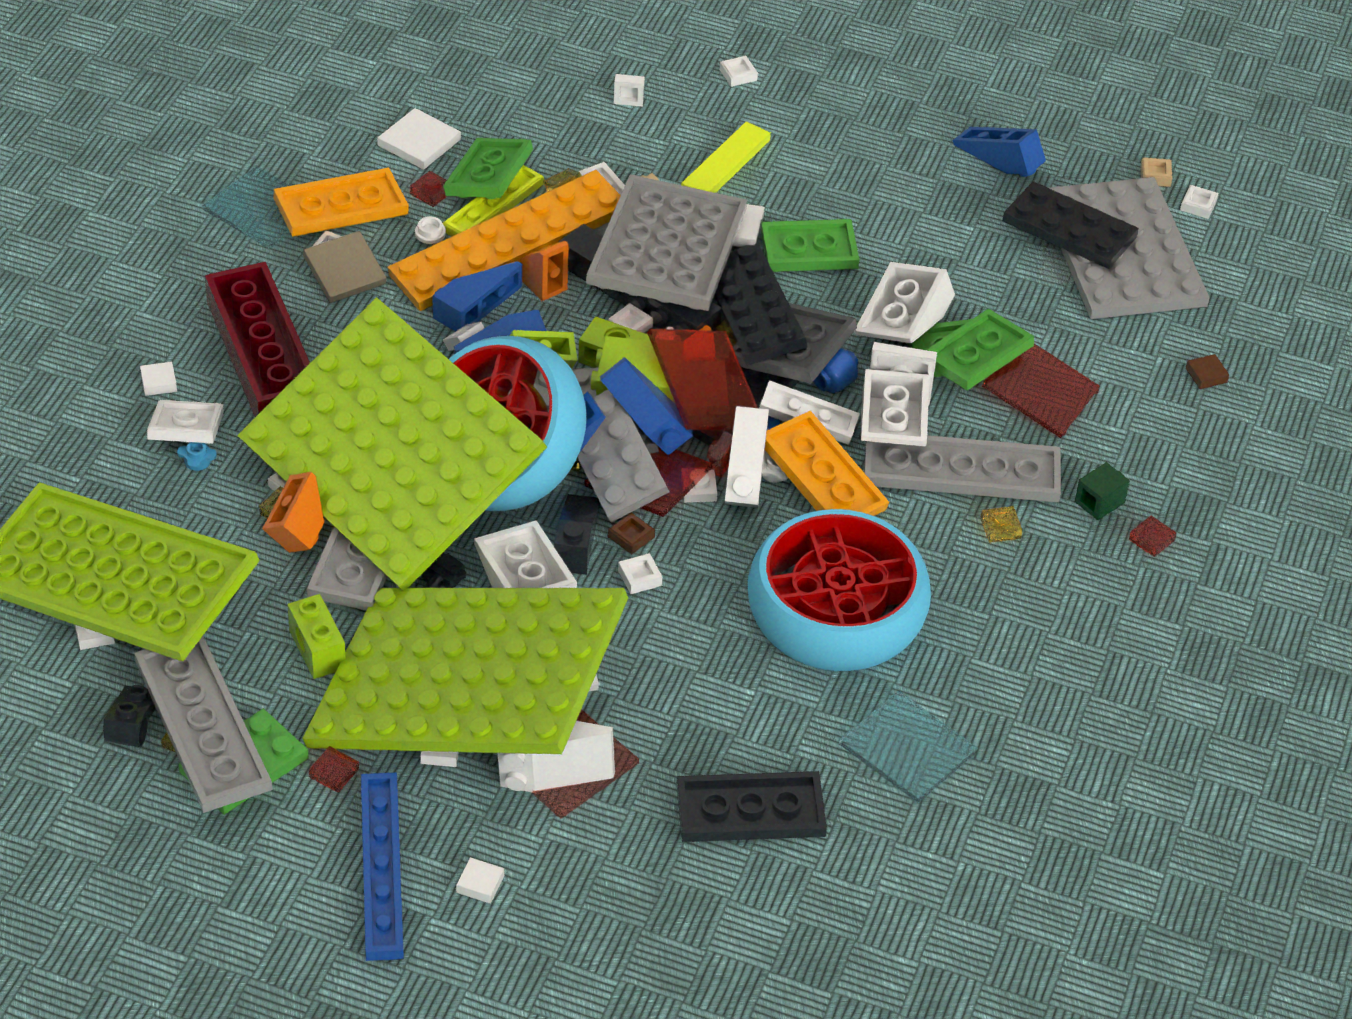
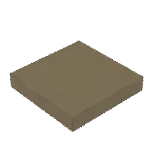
(344, 266)

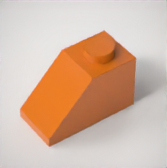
(546, 270)
(296, 514)

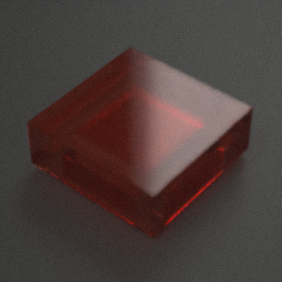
(1152, 536)
(333, 769)

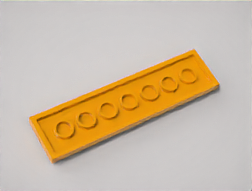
(506, 237)

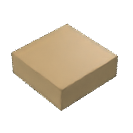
(1157, 168)

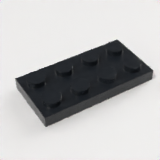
(1070, 224)
(751, 806)

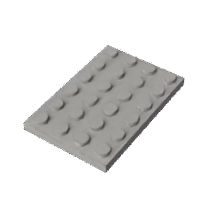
(667, 242)
(1153, 270)

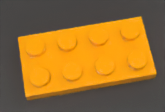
(340, 201)
(822, 467)

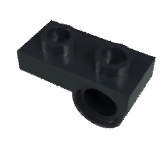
(129, 716)

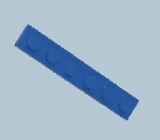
(381, 867)

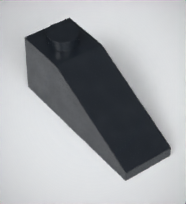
(577, 531)

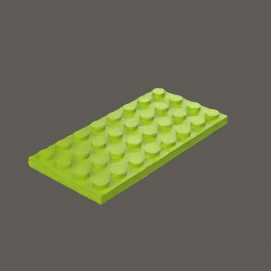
(117, 570)

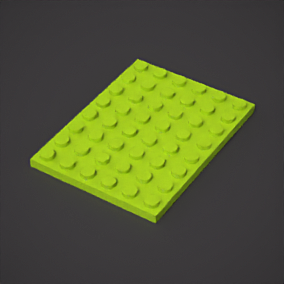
(395, 442)
(468, 670)

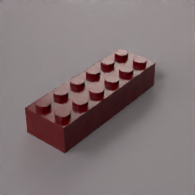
(255, 331)

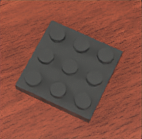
(824, 337)

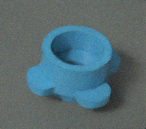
(197, 455)

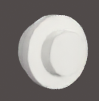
(430, 230)

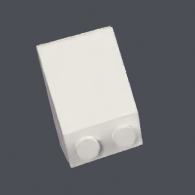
(906, 303)
(895, 407)
(523, 559)
(585, 759)

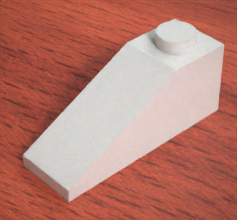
(746, 457)

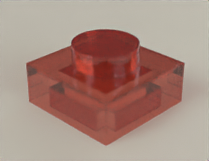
(429, 188)
(720, 454)

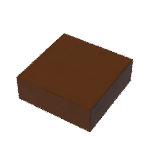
(1207, 371)
(631, 533)

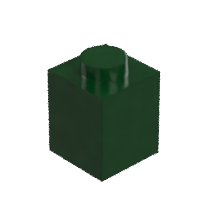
(1102, 491)

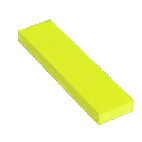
(728, 158)
(483, 209)

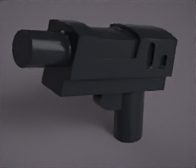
(444, 572)

